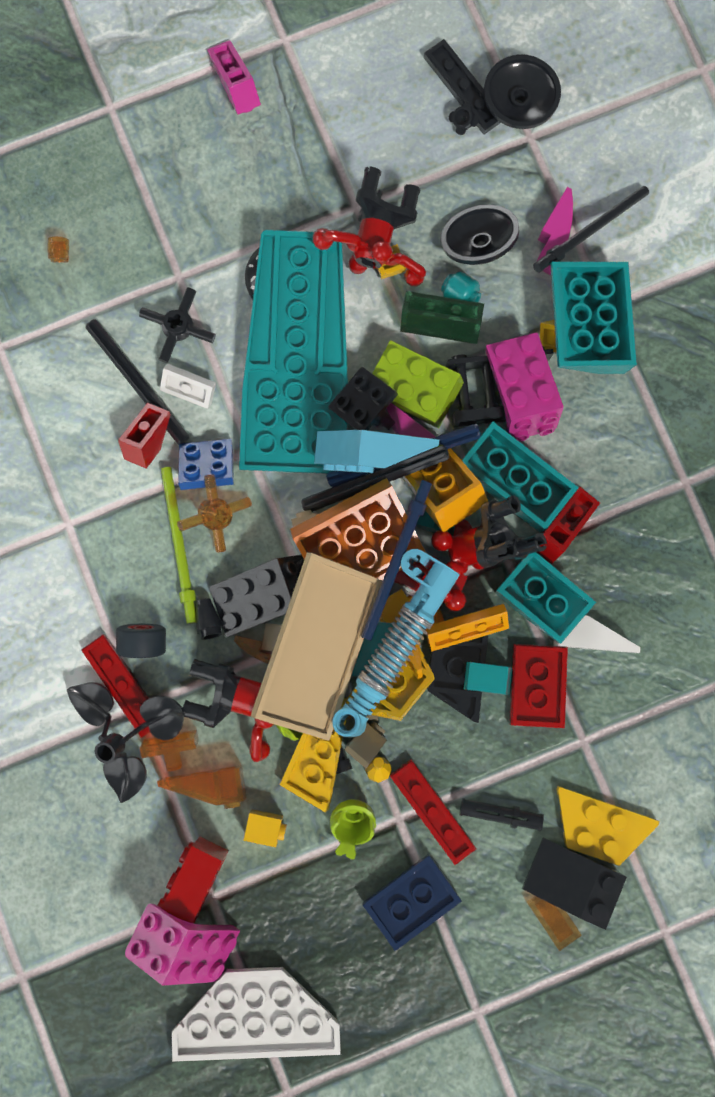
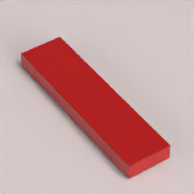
(117, 679)
(432, 812)

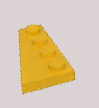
(314, 768)

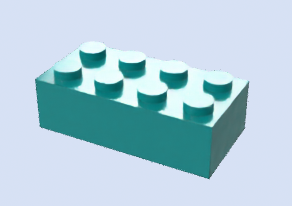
(512, 469)

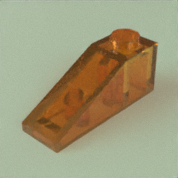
(211, 786)

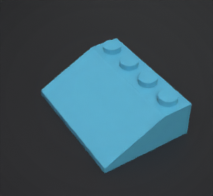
(366, 449)

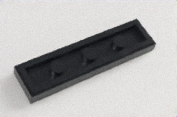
(460, 82)

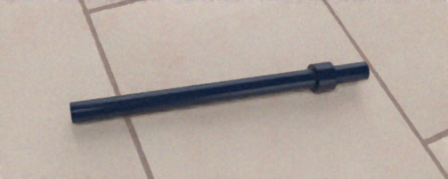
(416, 509)

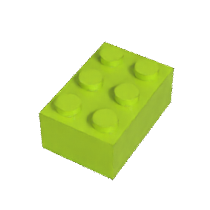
(421, 384)

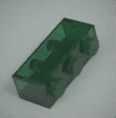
(441, 317)

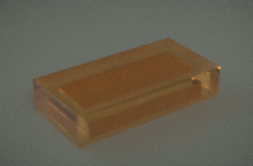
(555, 922)

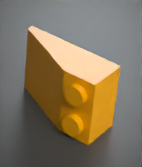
(453, 491)

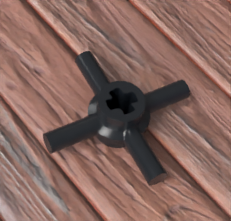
(174, 317)

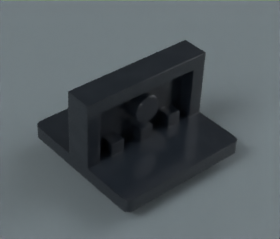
(364, 402)

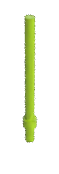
(187, 595)

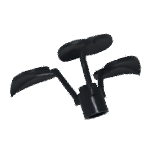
(124, 773)

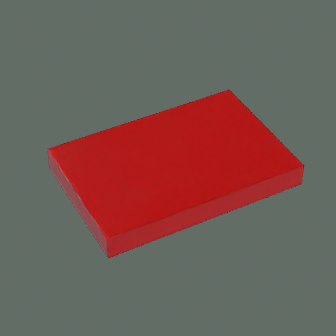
(538, 686)

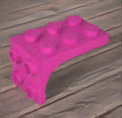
(525, 386)
(179, 950)

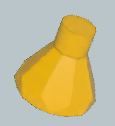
(378, 769)

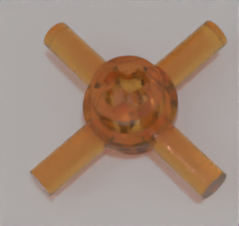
(214, 513)

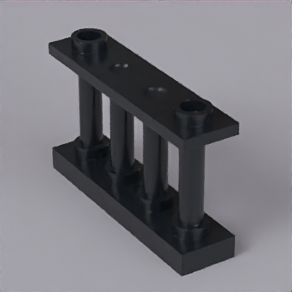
(492, 411)

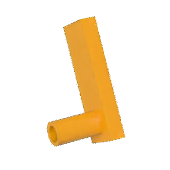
(466, 627)

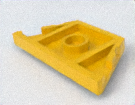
(404, 692)
(601, 827)

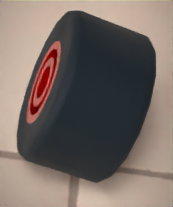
(140, 640)

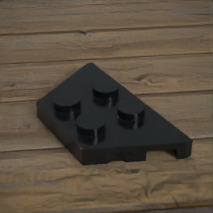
(449, 674)

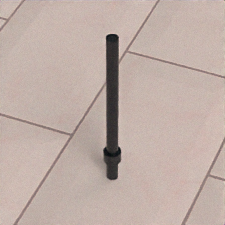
(558, 252)

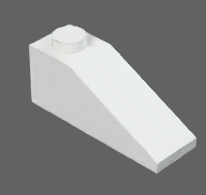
(596, 636)

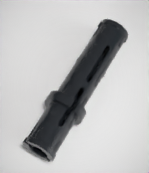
(533, 820)

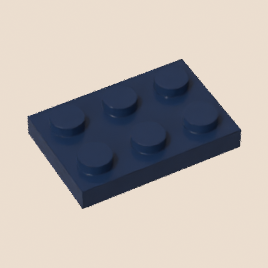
(411, 902)

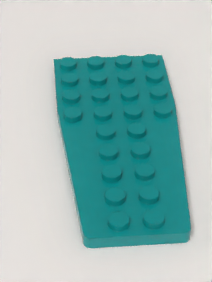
(293, 353)

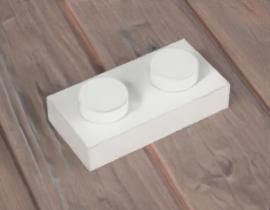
(187, 386)

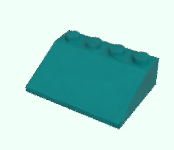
(593, 316)

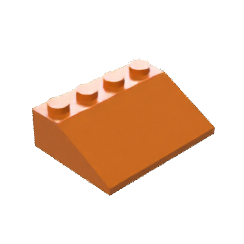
(358, 531)

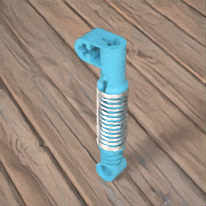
(394, 651)

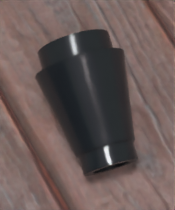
(207, 620)

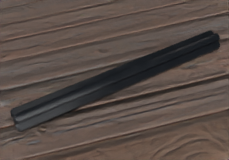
(133, 377)
(393, 472)

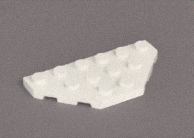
(255, 1017)

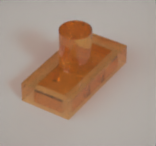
(170, 748)

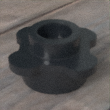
(463, 111)

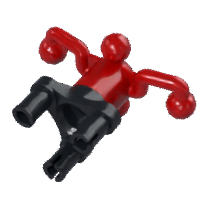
(377, 222)
(484, 544)
(231, 695)

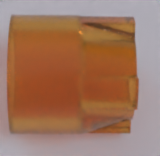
(58, 249)

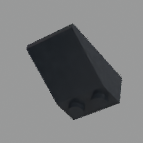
(574, 883)

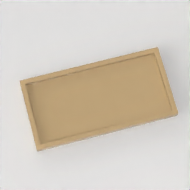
(316, 647)

